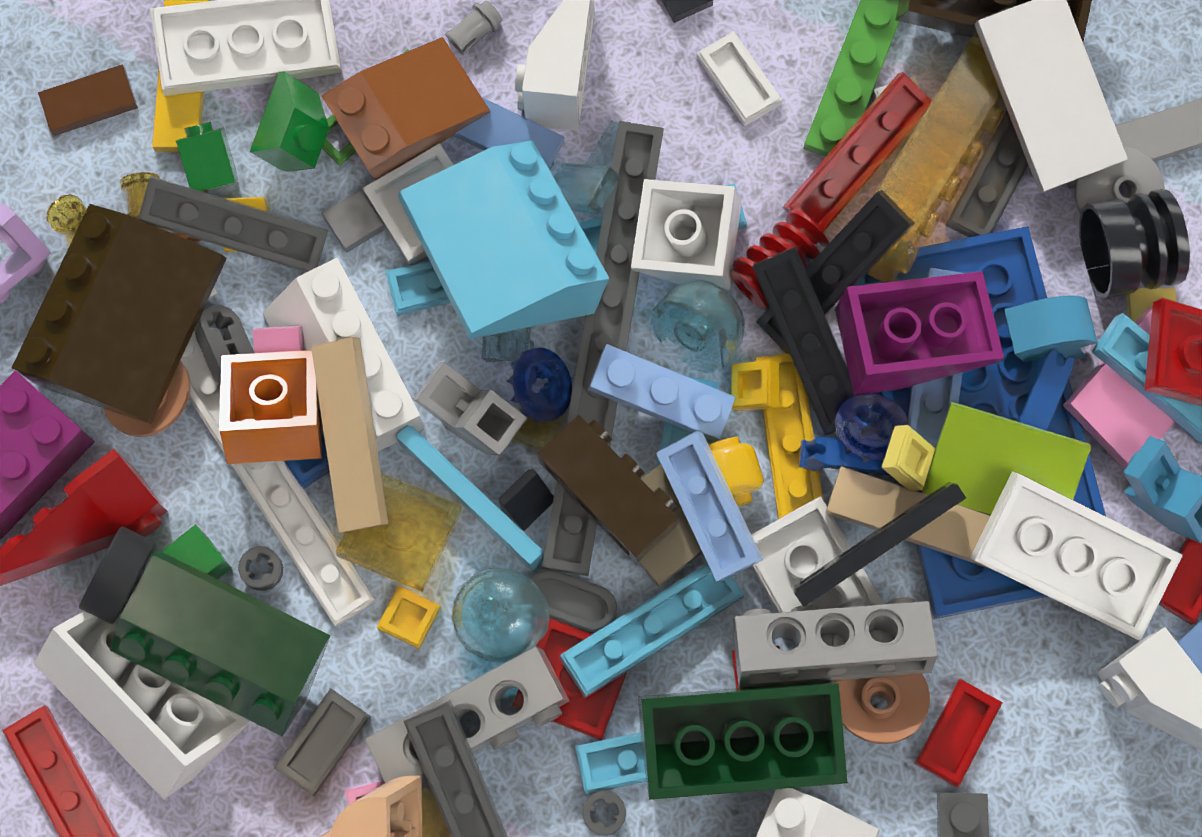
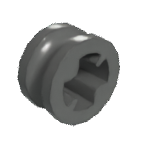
(254, 555)
(599, 827)

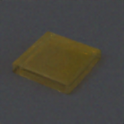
(410, 542)

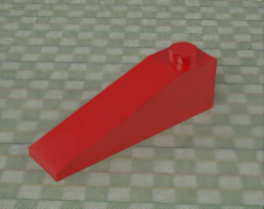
(86, 522)

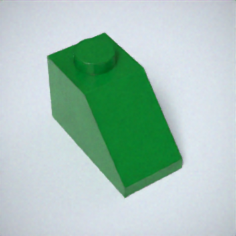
(291, 126)

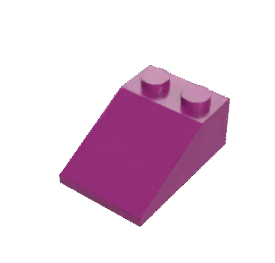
(916, 331)

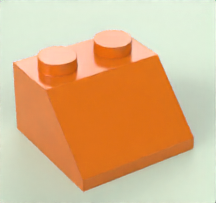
(269, 407)

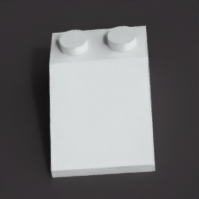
(556, 67)
(1157, 686)

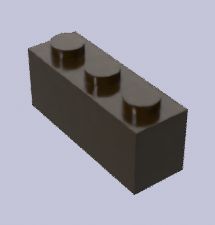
(609, 487)

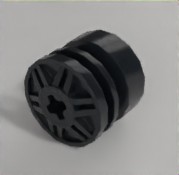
(1136, 241)

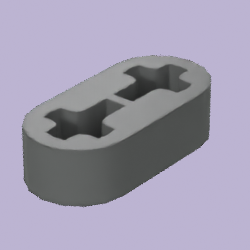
(213, 344)

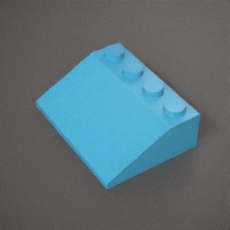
(505, 241)

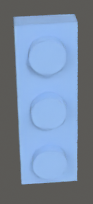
(661, 393)
(709, 506)

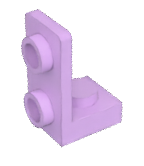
(27, 251)

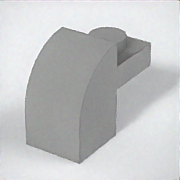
(468, 412)

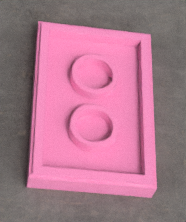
(1116, 411)

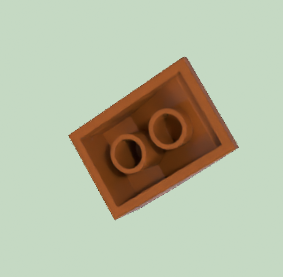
(405, 106)

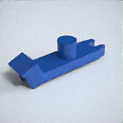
(1046, 392)
(831, 453)

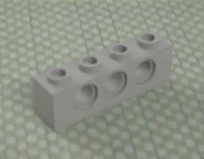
(814, 661)
(527, 672)

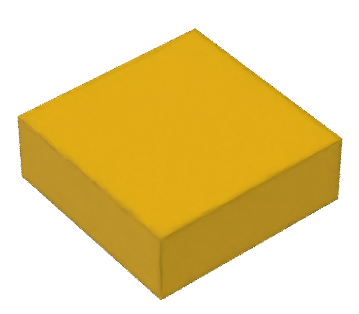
(755, 385)
(408, 617)

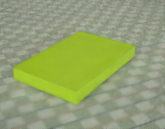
(984, 450)

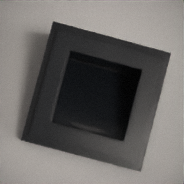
(526, 499)

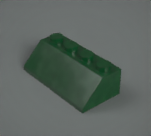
(220, 643)
(742, 739)

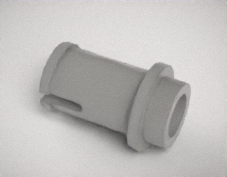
(474, 27)

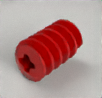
(797, 231)

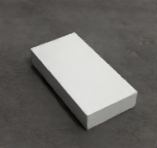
(739, 78)

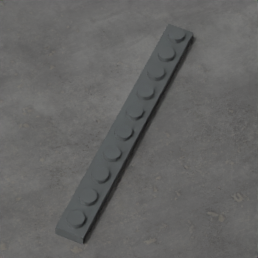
(634, 159)

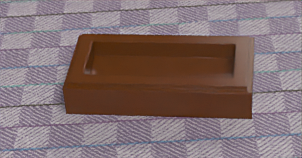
(87, 100)

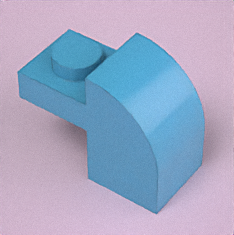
(1051, 324)
(1165, 489)

